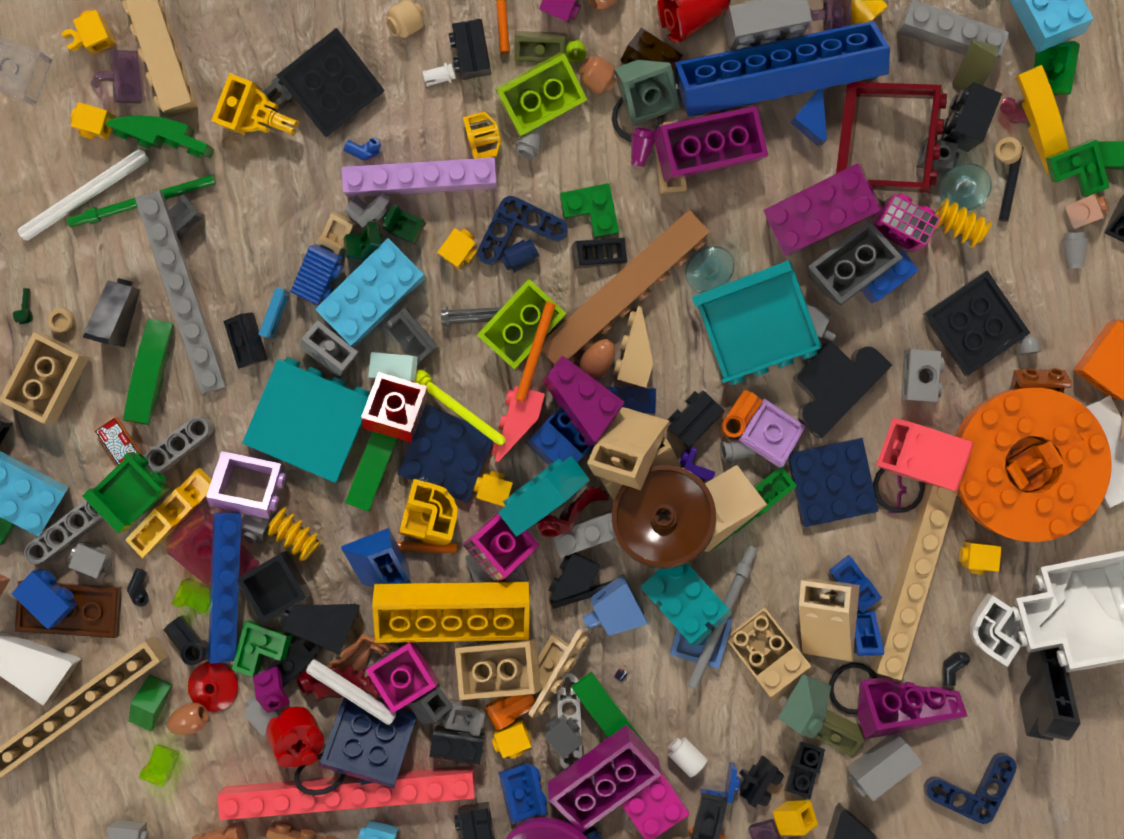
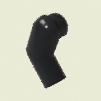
(136, 589)
(952, 665)

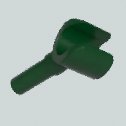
(24, 315)

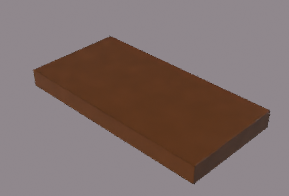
(93, 615)

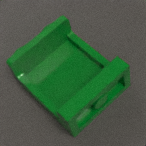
(127, 492)

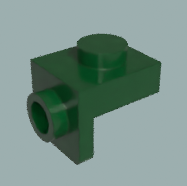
(403, 224)
(365, 244)

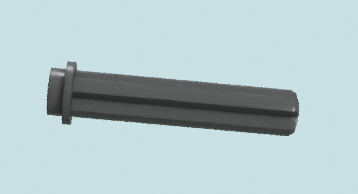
(467, 315)

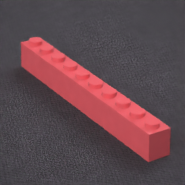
(286, 799)

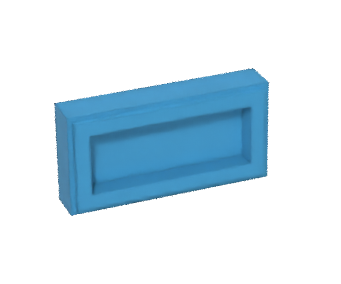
(274, 313)

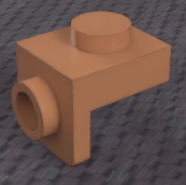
(1087, 210)

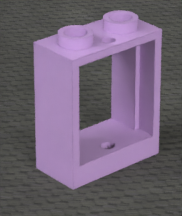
(226, 462)

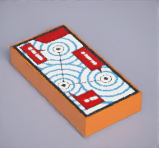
(116, 439)

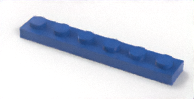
(224, 586)

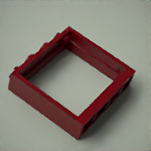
(894, 90)

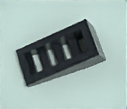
(578, 258)

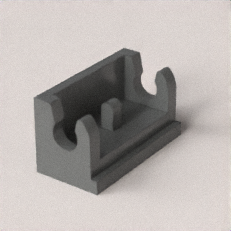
(184, 215)
(411, 335)

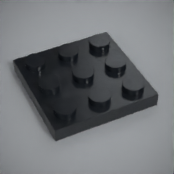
(330, 82)
(976, 323)

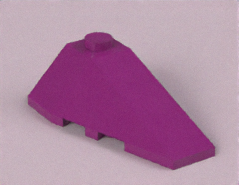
(897, 707)

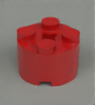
(295, 737)

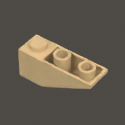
(637, 356)

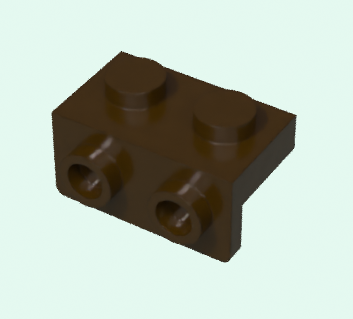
(650, 48)

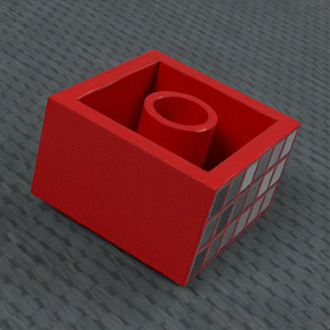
(394, 407)

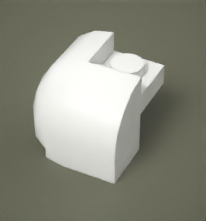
(995, 629)

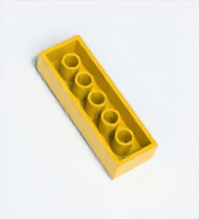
(451, 612)

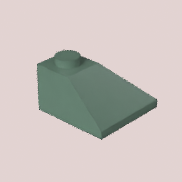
(647, 89)
(807, 706)

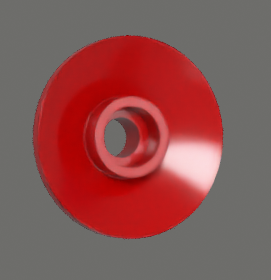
(221, 678)

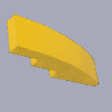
(1042, 113)
(170, 513)

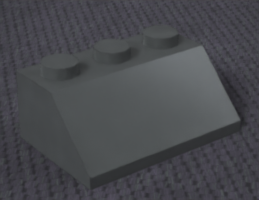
(853, 264)

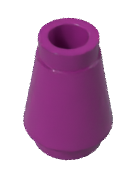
(641, 146)

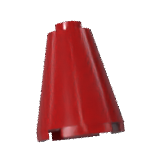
(688, 16)

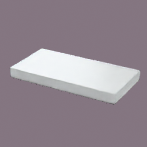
(1111, 422)

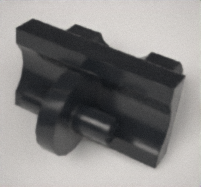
(758, 780)

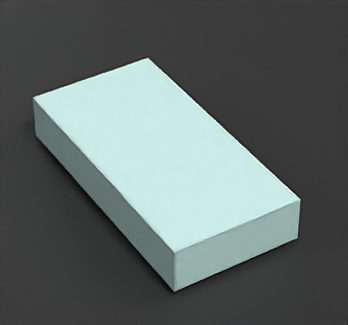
(394, 365)

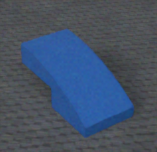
(849, 572)

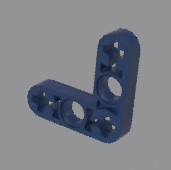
(510, 222)
(973, 801)

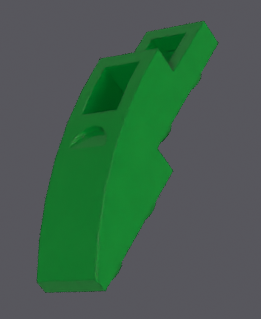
(157, 131)

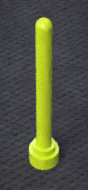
(424, 378)

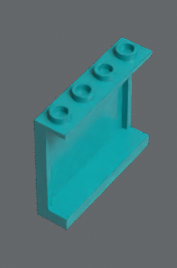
(758, 322)
(307, 419)

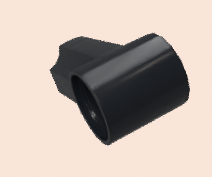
(184, 639)

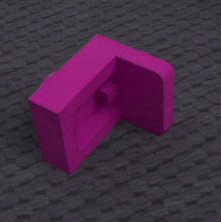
(269, 690)

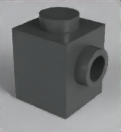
(948, 156)
(431, 706)
(563, 735)

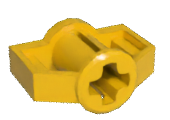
(483, 135)

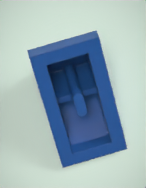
(812, 119)
(867, 635)

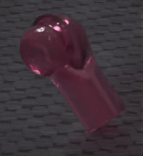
(1012, 112)

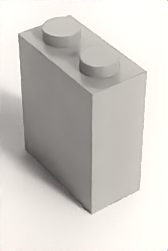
(883, 766)

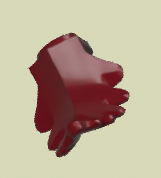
(552, 526)
(320, 691)

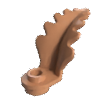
(358, 653)

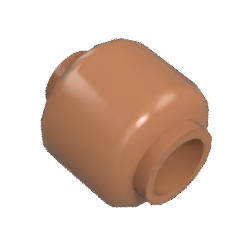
(597, 74)

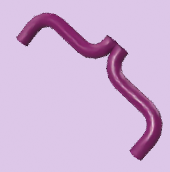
(903, 491)

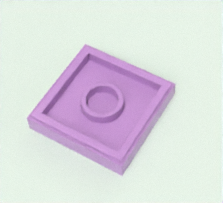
(772, 433)

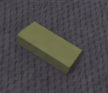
(538, 45)
(976, 64)
(841, 733)

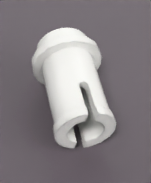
(439, 75)

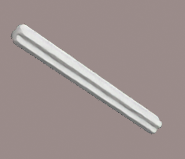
(83, 194)

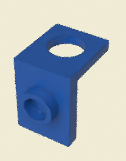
(732, 784)

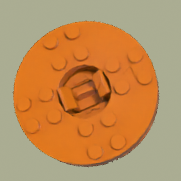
(1033, 464)

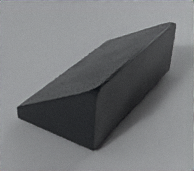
(244, 340)

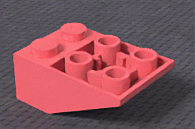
(519, 420)
(924, 454)

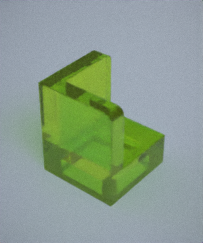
(192, 595)
(160, 765)

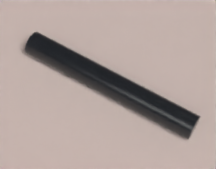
(1009, 190)
(579, 596)

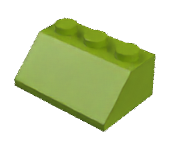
(540, 93)
(516, 323)

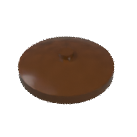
(666, 519)

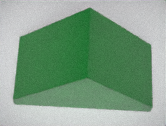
(149, 702)

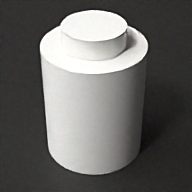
(686, 756)

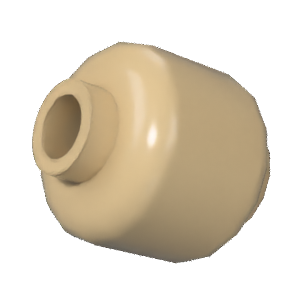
(405, 18)

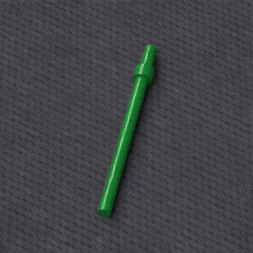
(95, 215)

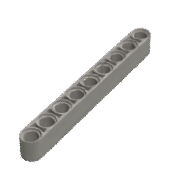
(68, 524)

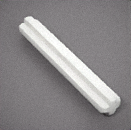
(350, 692)

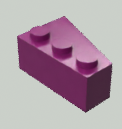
(582, 398)

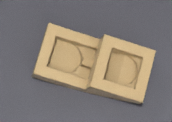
(334, 232)

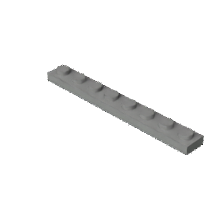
(181, 291)

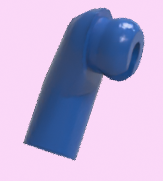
(365, 151)

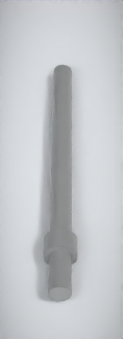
(742, 571)

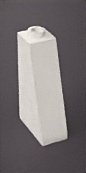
(35, 667)

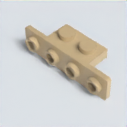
(553, 663)

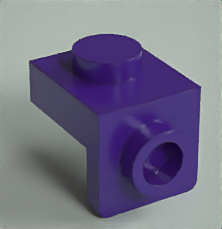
(686, 461)

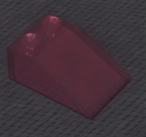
(193, 547)

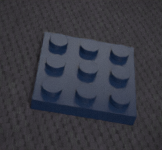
(446, 453)
(833, 482)
(367, 746)

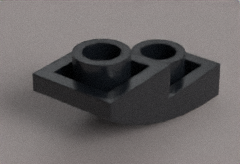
(803, 770)

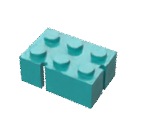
(548, 492)
(686, 602)

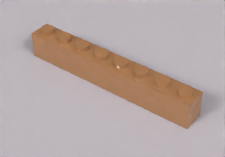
(625, 288)

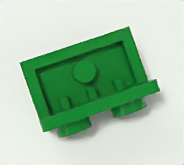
(1059, 66)

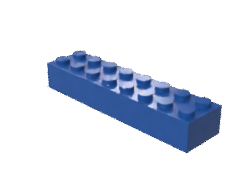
(782, 68)

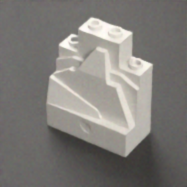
(1076, 612)

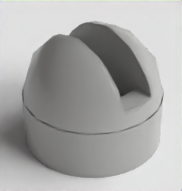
(1029, 345)

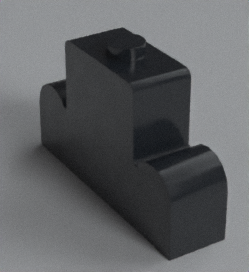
(836, 384)
(1048, 698)

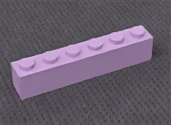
(419, 177)

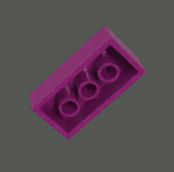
(710, 143)
(823, 209)
(604, 778)

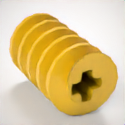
(962, 223)
(293, 535)

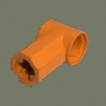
(741, 412)
(505, 710)

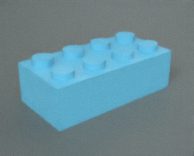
(1052, 20)
(371, 293)
(27, 495)

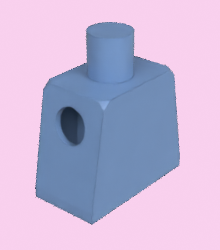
(615, 608)

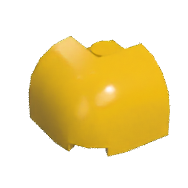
(429, 513)

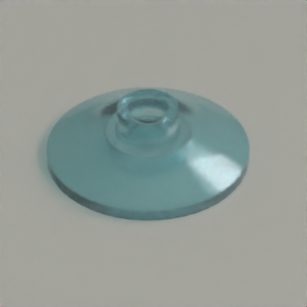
(970, 195)
(705, 262)

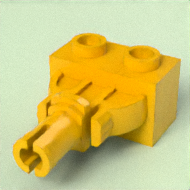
(245, 108)

